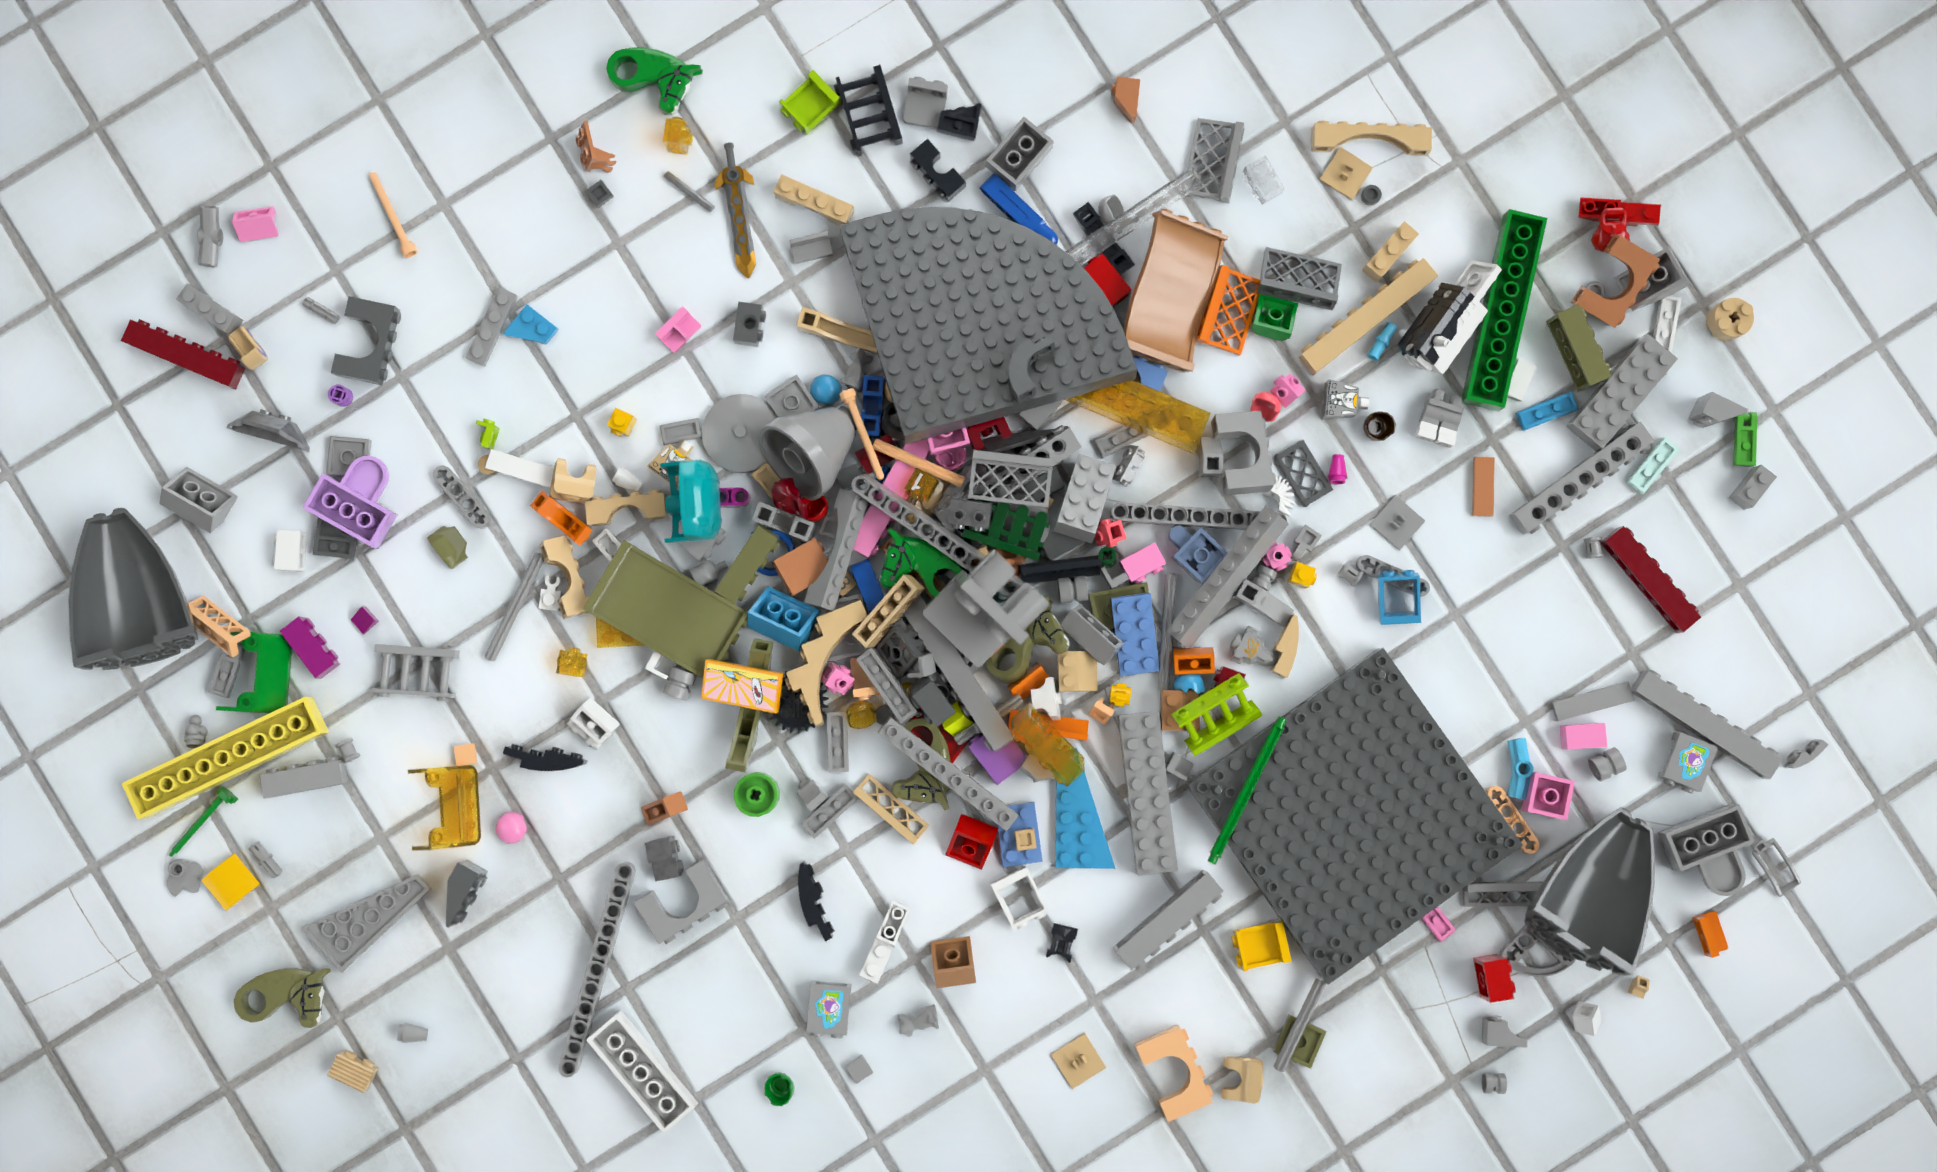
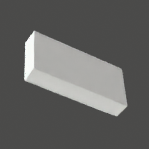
(1521, 378)

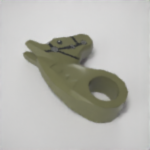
(1042, 631)
(923, 785)
(297, 986)

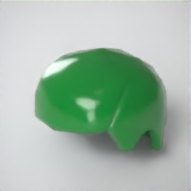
(779, 1089)

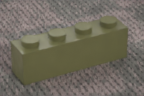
(747, 563)

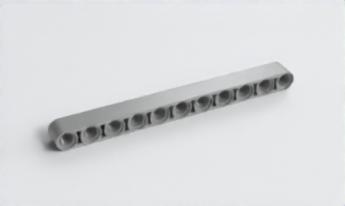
(918, 526)
(590, 976)

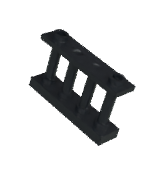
(887, 115)

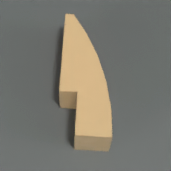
(1287, 648)

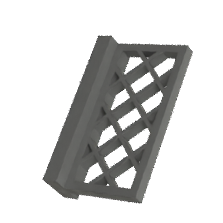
(1292, 292)

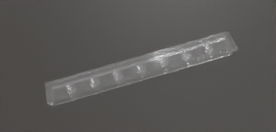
(1135, 216)

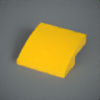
(230, 882)

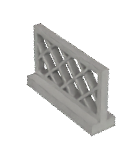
(1231, 157)
(1016, 462)

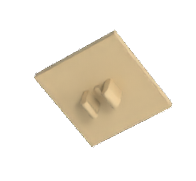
(1346, 173)
(1078, 1060)

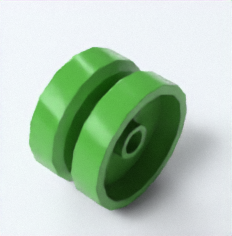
(745, 798)

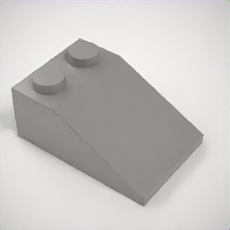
(1662, 283)

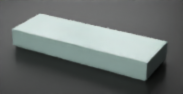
(1652, 465)

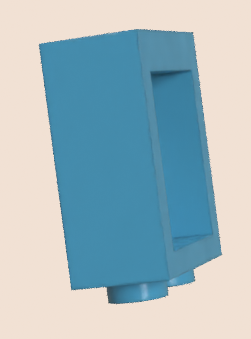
(1399, 617)

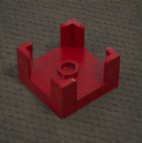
(985, 429)

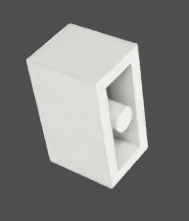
(289, 550)

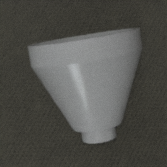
(809, 447)

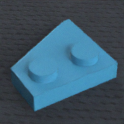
(531, 327)

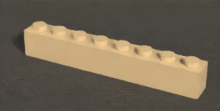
(1364, 319)

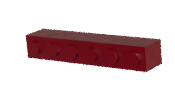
(183, 354)
(1650, 579)

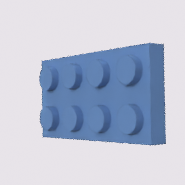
(1136, 629)

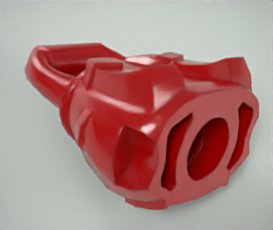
(1607, 229)

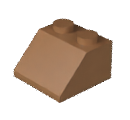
(1172, 701)
(953, 962)

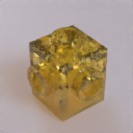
(571, 662)

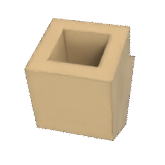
(1639, 986)

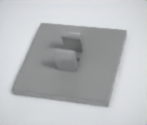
(1397, 522)

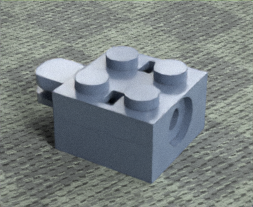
(1194, 552)

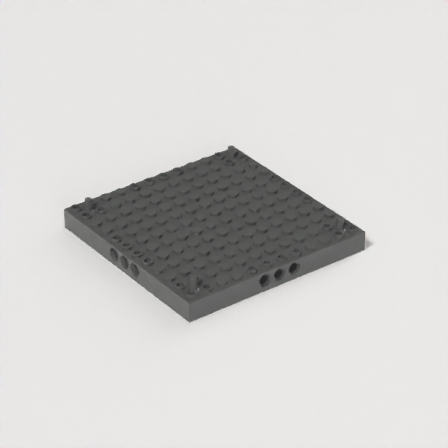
(1356, 816)

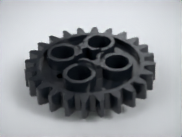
(792, 722)

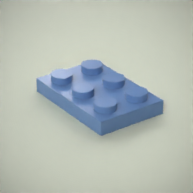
(1026, 820)

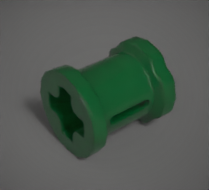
(1107, 551)

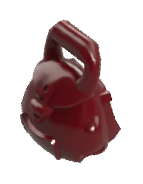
(787, 497)

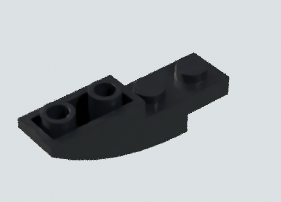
(551, 761)
(809, 893)

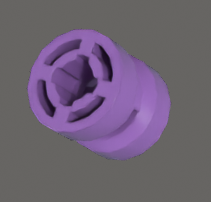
(344, 396)

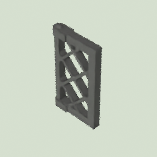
(1319, 473)

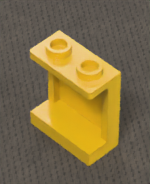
(1261, 945)

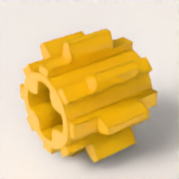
(1120, 694)

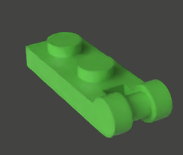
(1745, 440)

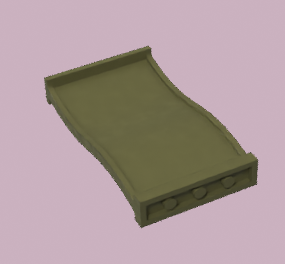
(665, 609)

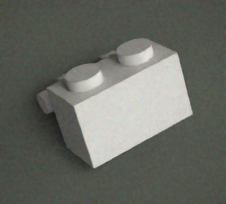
(593, 723)

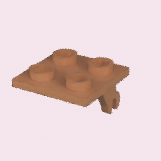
(592, 157)

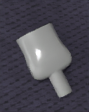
(707, 572)

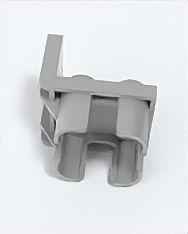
(974, 619)

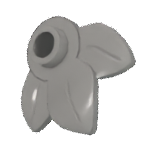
(186, 879)

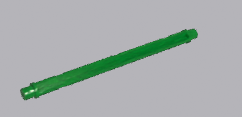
(1247, 790)

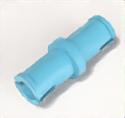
(1382, 341)

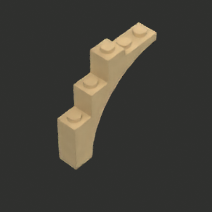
(807, 678)

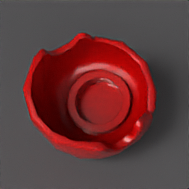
(816, 509)

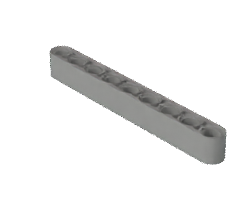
(1168, 519)

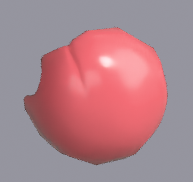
(1267, 404)

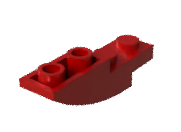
(1636, 212)

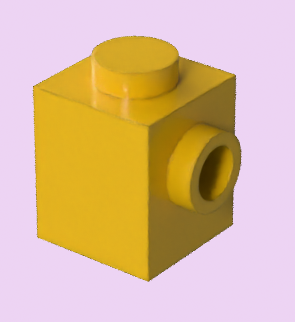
(621, 422)
(1302, 575)

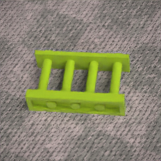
(1225, 726)

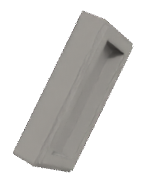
(681, 431)

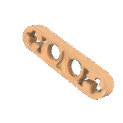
(1514, 818)

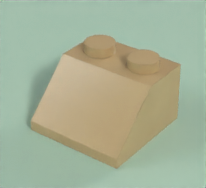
(1076, 672)

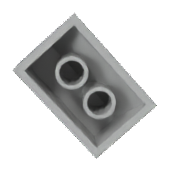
(197, 499)

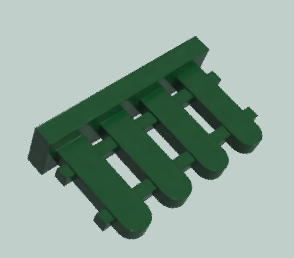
(1015, 534)

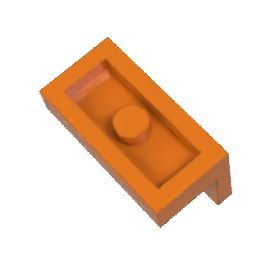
(1032, 680)
(1710, 933)

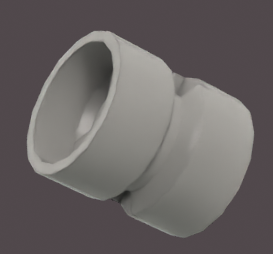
(1072, 589)
(679, 684)
(1610, 763)

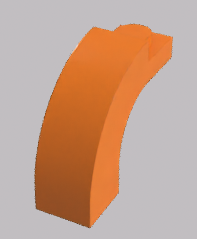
(561, 518)

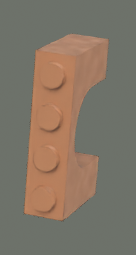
(1639, 265)

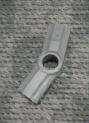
(209, 236)

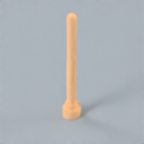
(407, 248)
(848, 397)

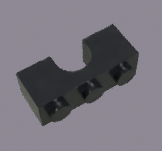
(946, 184)

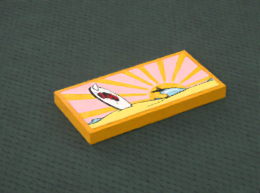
(742, 686)

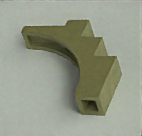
(748, 719)

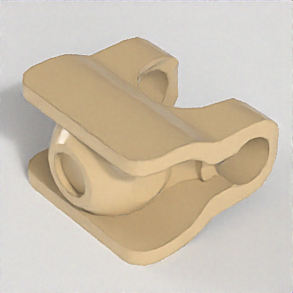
(569, 488)
(1251, 1079)

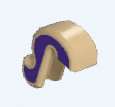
(249, 349)

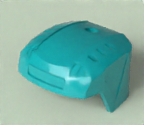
(695, 501)

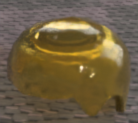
(861, 714)

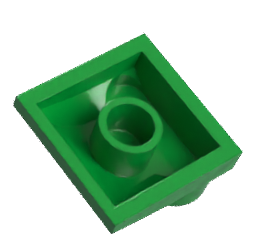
(1274, 318)

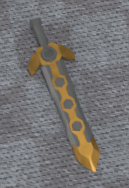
(738, 209)

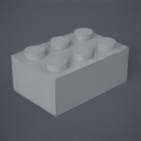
(1019, 153)

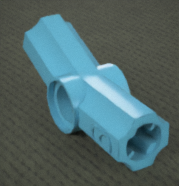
(1519, 782)

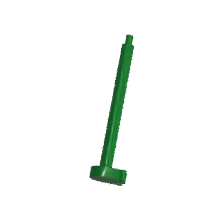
(224, 795)

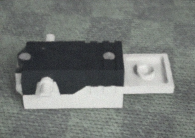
(1448, 319)

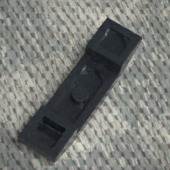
(1089, 223)

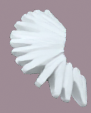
(1280, 494)

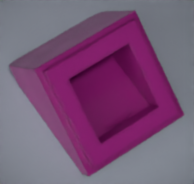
(364, 619)

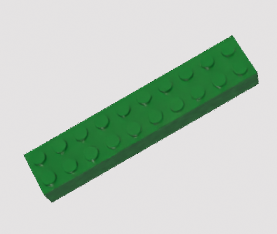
(1507, 304)

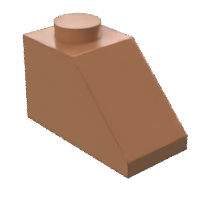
(1126, 96)
(664, 808)

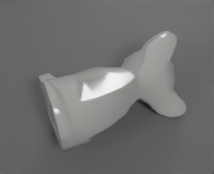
(855, 373)
(922, 1019)

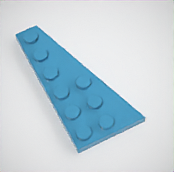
(1079, 829)

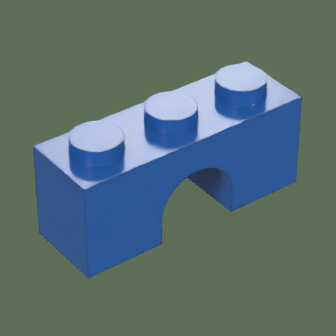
(872, 404)

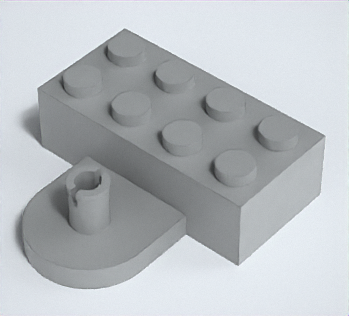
(1711, 845)

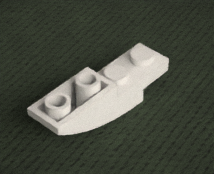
(884, 942)

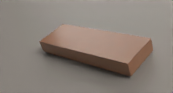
(1483, 486)

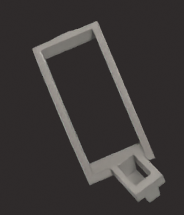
(1759, 847)

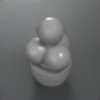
(194, 733)

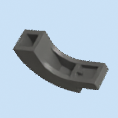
(1025, 354)

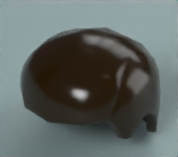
(1379, 426)

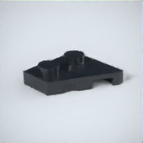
(960, 122)

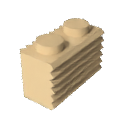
(353, 1071)

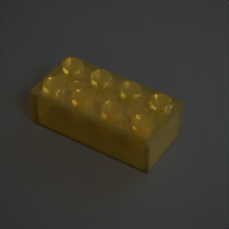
(1047, 745)

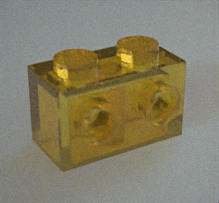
(677, 136)

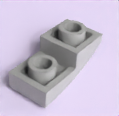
(1800, 757)

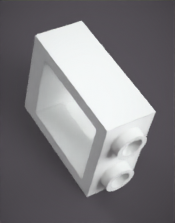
(1009, 879)

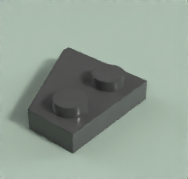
(333, 542)

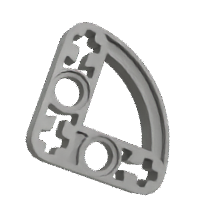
(1553, 969)

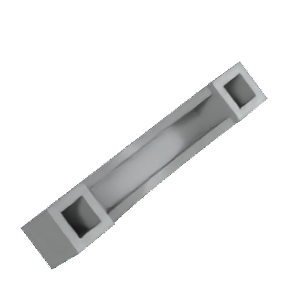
(826, 588)

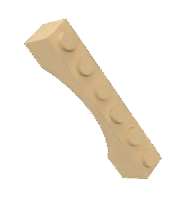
(1410, 139)
(835, 330)

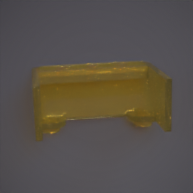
(457, 806)

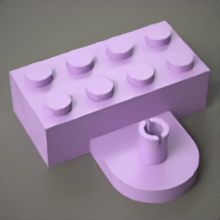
(353, 501)

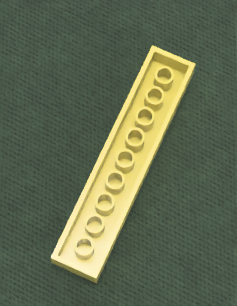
(225, 758)

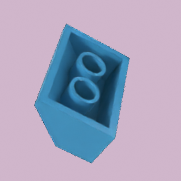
(782, 618)

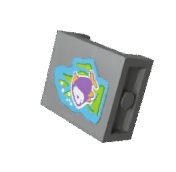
(1688, 762)
(828, 1009)

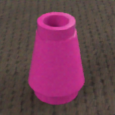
(1337, 471)

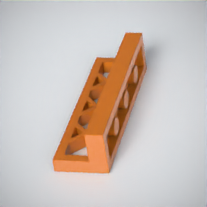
(1066, 726)

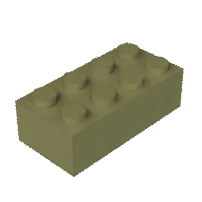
(1579, 347)

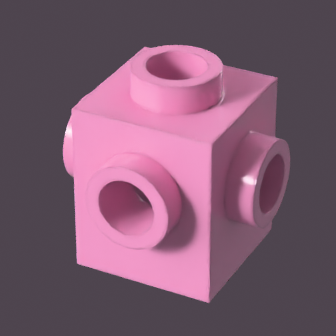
(1287, 389)
(1271, 562)
(837, 678)

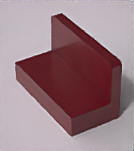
(882, 458)

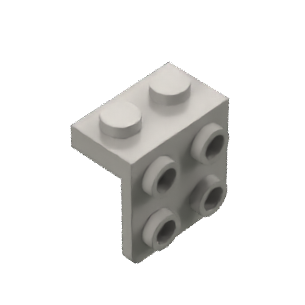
(925, 102)

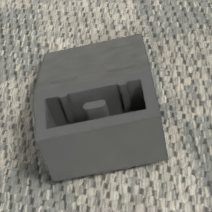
(461, 890)

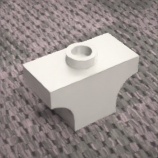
(1047, 698)

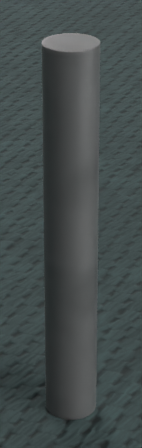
(689, 191)

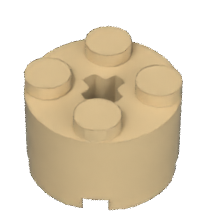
(1730, 319)

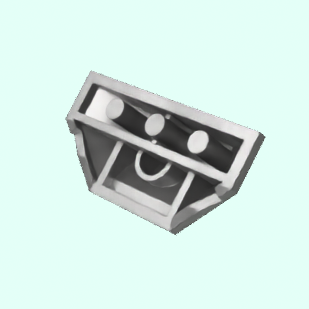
(270, 428)

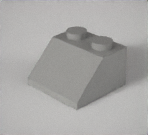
(1714, 409)

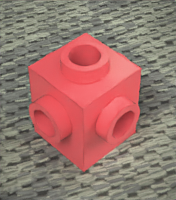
(1109, 532)

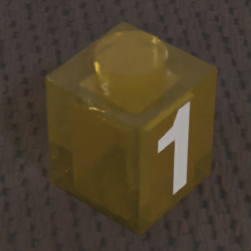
(921, 485)

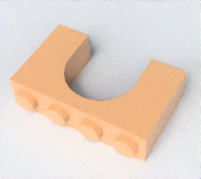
(1194, 1092)

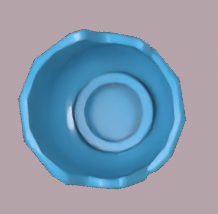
(825, 389)
(1187, 681)

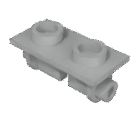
(1131, 457)

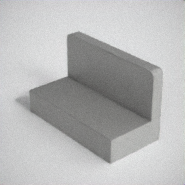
(811, 247)

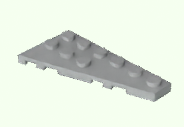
(357, 927)

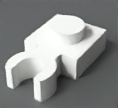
(550, 597)

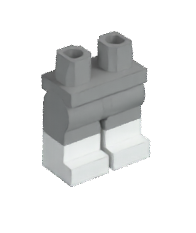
(1440, 419)

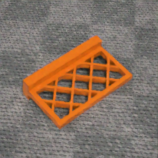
(1212, 309)

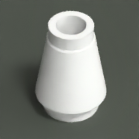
(626, 480)

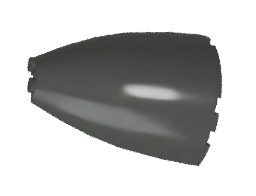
(124, 597)
(1599, 895)

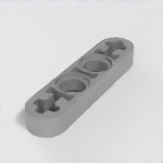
(461, 497)
(1372, 561)

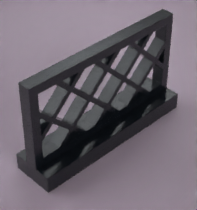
(1063, 568)

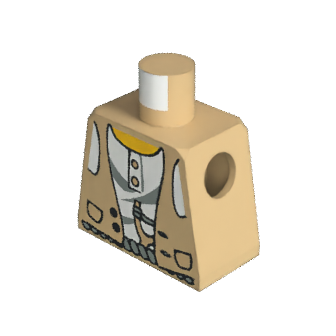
(670, 454)

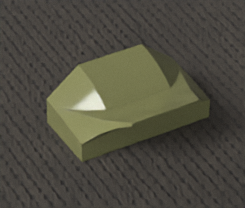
(449, 545)

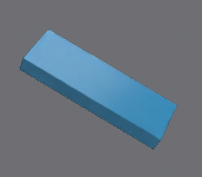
(1547, 411)

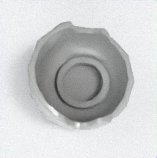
(1110, 208)

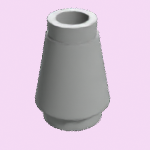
(411, 1033)

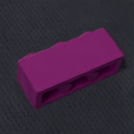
(310, 647)

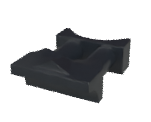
(1064, 933)

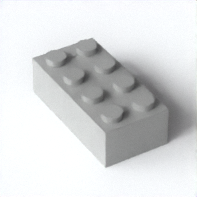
(1085, 498)

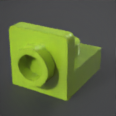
(489, 436)

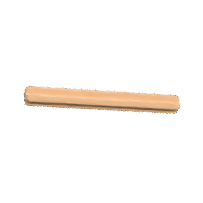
(918, 462)

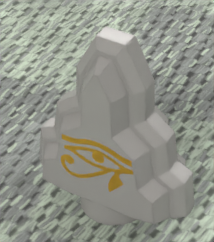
(1251, 649)

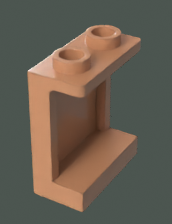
(801, 566)

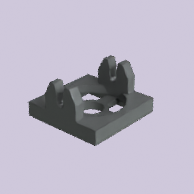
(900, 665)

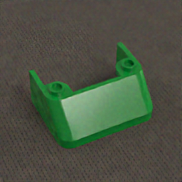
(271, 674)

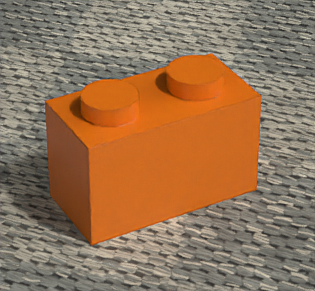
(1193, 660)

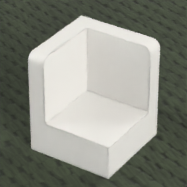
(660, 665)
(1586, 1018)

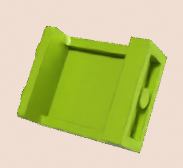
(810, 103)

